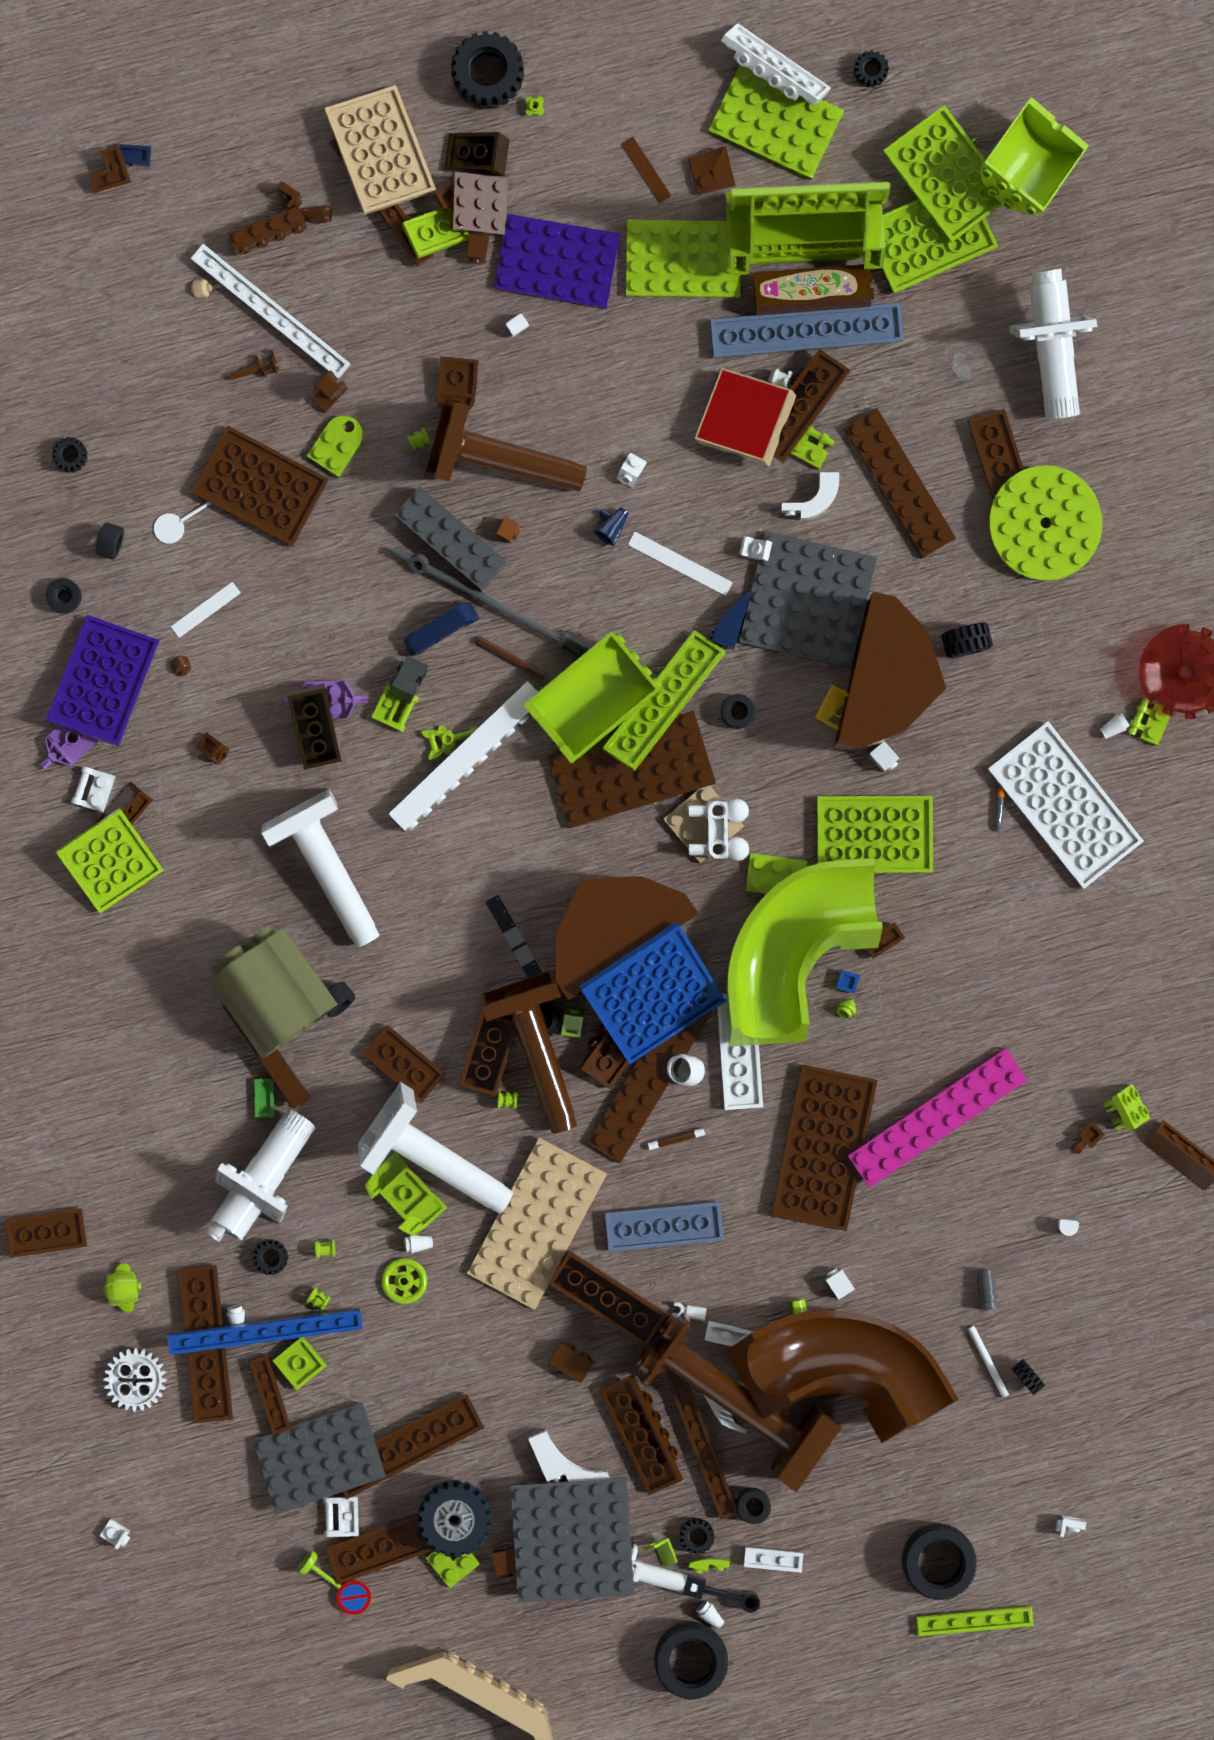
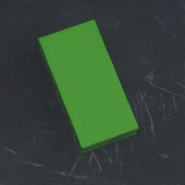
(264, 1098)

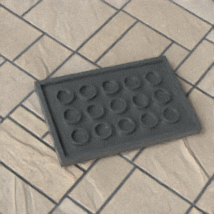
(319, 1458)

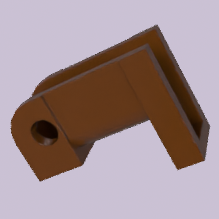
(329, 391)

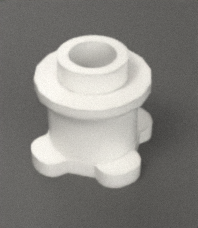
(780, 378)

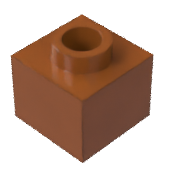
(508, 530)

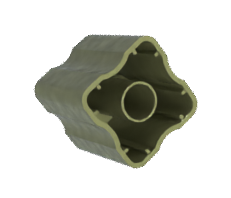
(271, 990)

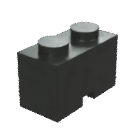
(408, 679)

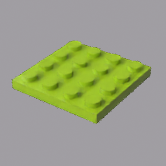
(109, 860)

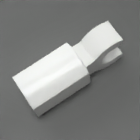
(692, 1312)

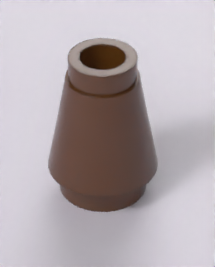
(318, 213)

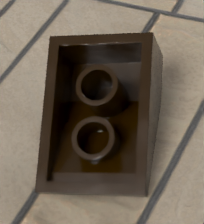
(477, 153)

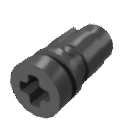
(987, 1289)

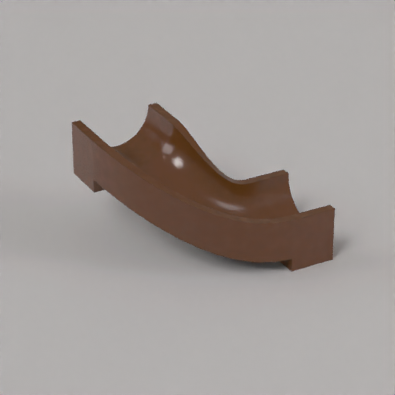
(843, 1355)

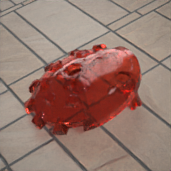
(1162, 667)

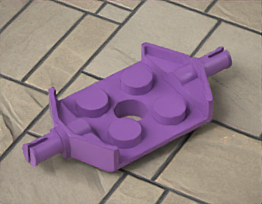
(342, 697)
(62, 750)

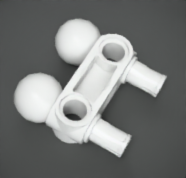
(735, 848)

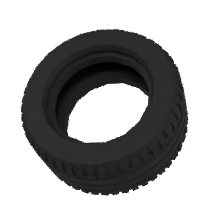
(948, 1588)
(686, 1688)

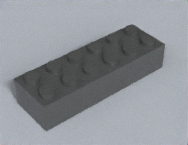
(450, 539)

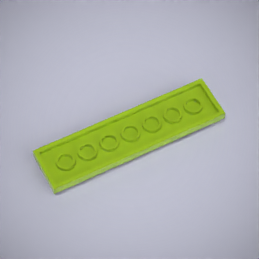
(679, 683)

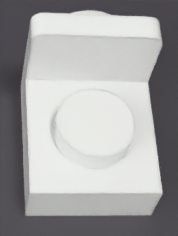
(755, 548)
(1072, 1523)
(115, 1534)

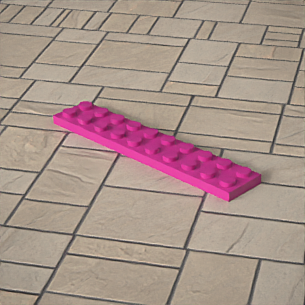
(937, 1117)

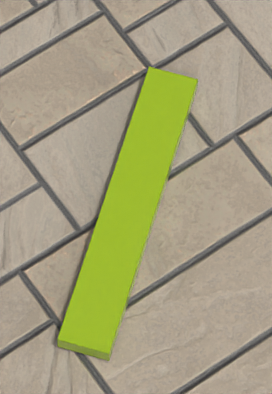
(974, 1621)

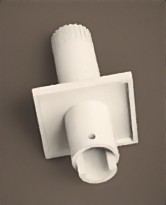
(1054, 342)
(254, 1188)

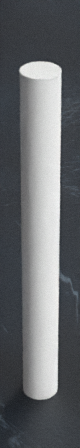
(988, 1362)

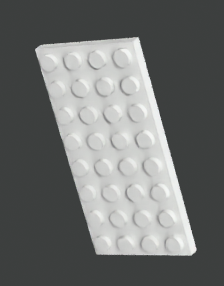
(1065, 805)

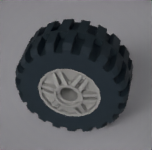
(449, 1536)

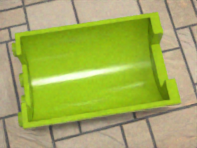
(593, 696)

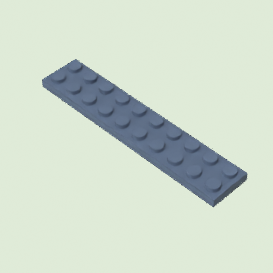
(806, 330)

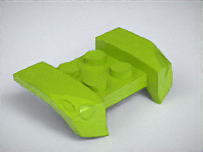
(405, 1194)

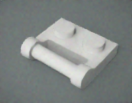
(99, 790)
(347, 1516)

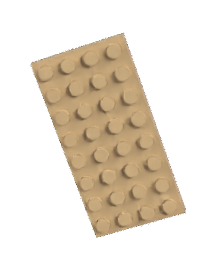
(537, 1223)

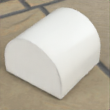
(517, 325)
(1067, 1227)

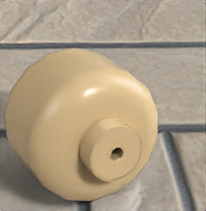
(201, 288)

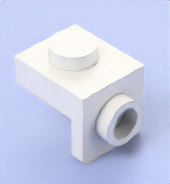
(631, 470)

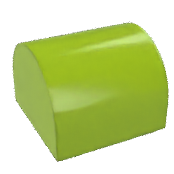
(797, 1306)

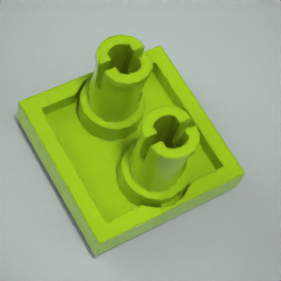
(1130, 1108)

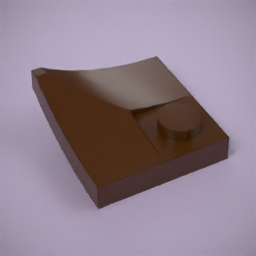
(712, 171)

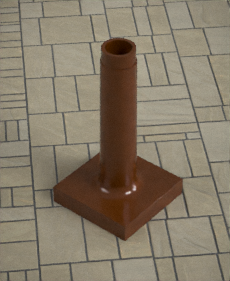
(456, 443)
(523, 1003)

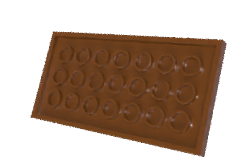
(603, 786)
(825, 1126)

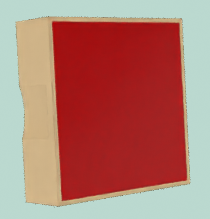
(745, 416)

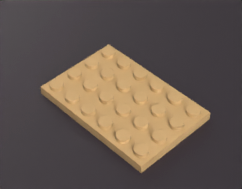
(380, 150)

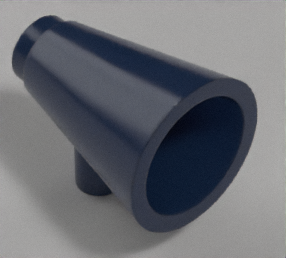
(611, 528)

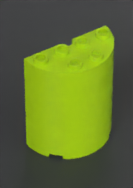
(1031, 160)

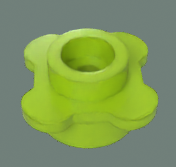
(534, 101)

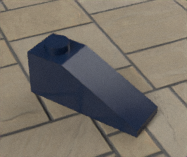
(729, 626)

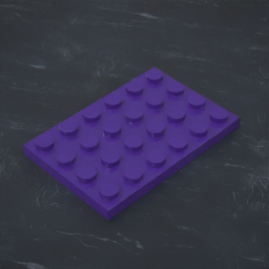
(557, 261)
(102, 680)

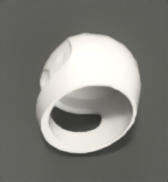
(690, 1070)

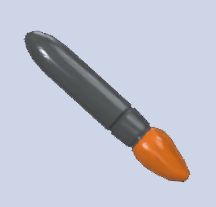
(999, 809)

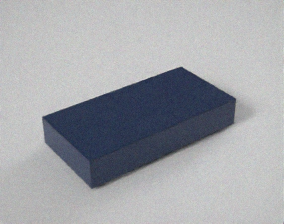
(136, 154)

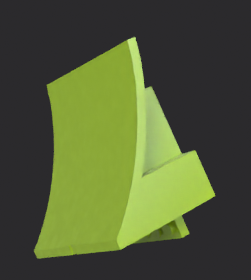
(806, 224)

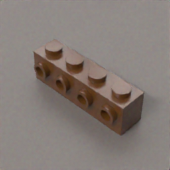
(267, 230)

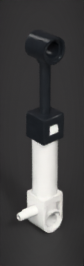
(687, 1584)

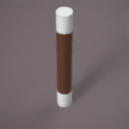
(676, 1139)

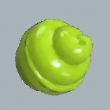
(846, 1008)

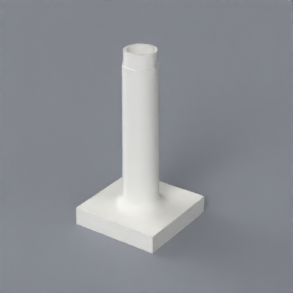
(305, 827)
(394, 1132)

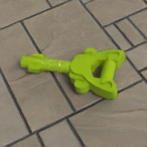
(448, 740)

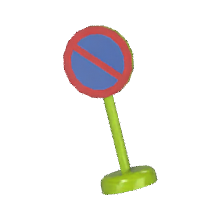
(352, 1596)

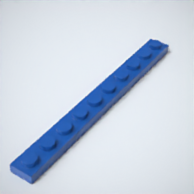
(264, 1331)

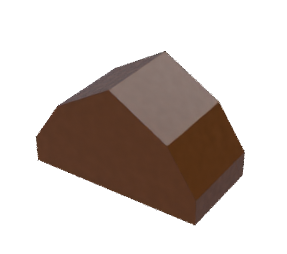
(890, 677)
(609, 922)

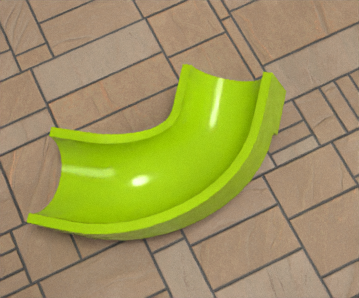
(785, 938)

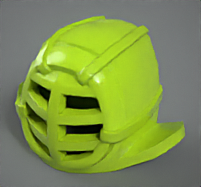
(122, 1288)

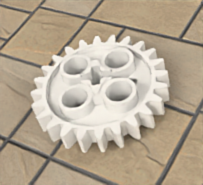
(135, 1397)

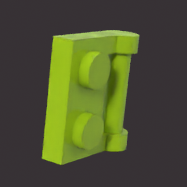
(387, 708)

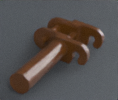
(256, 367)

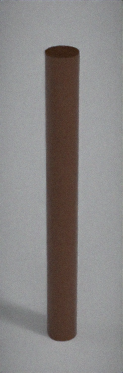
(510, 657)

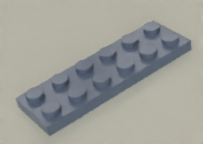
(664, 1226)

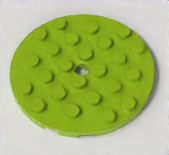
(1072, 515)

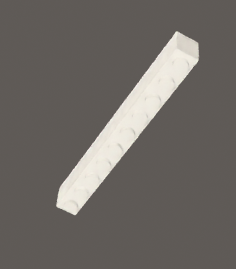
(462, 760)

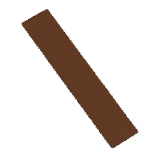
(646, 169)

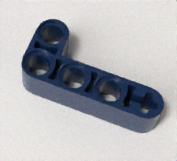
(440, 628)

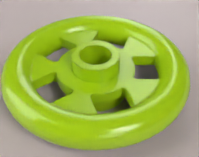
(408, 1297)

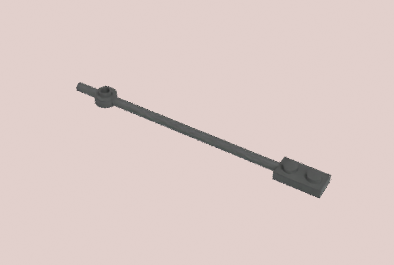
(568, 643)

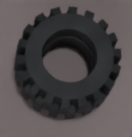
(967, 640)

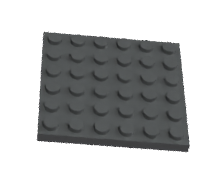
(808, 600)
(572, 1540)

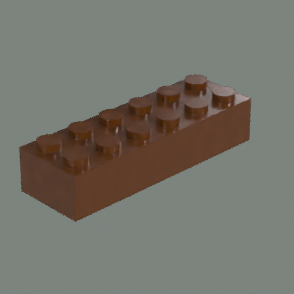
(607, 1298)

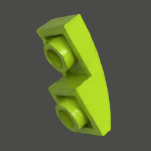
(702, 1564)

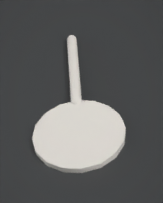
(170, 527)

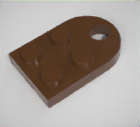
(457, 380)

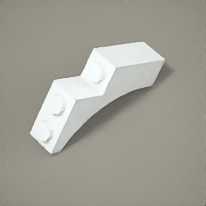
(555, 1464)

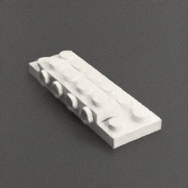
(774, 66)

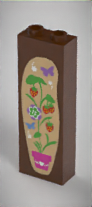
(812, 289)

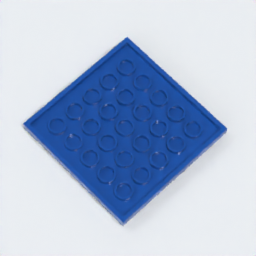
(652, 993)

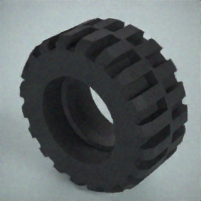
(487, 45)

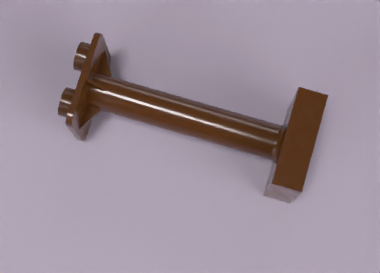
(800, 1444)

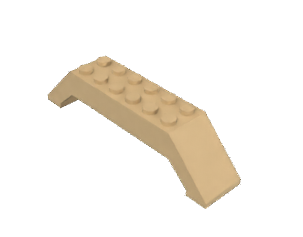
(479, 1688)

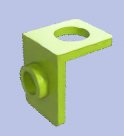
(664, 1550)

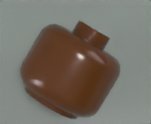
(180, 665)

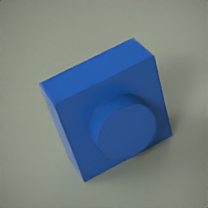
(848, 981)

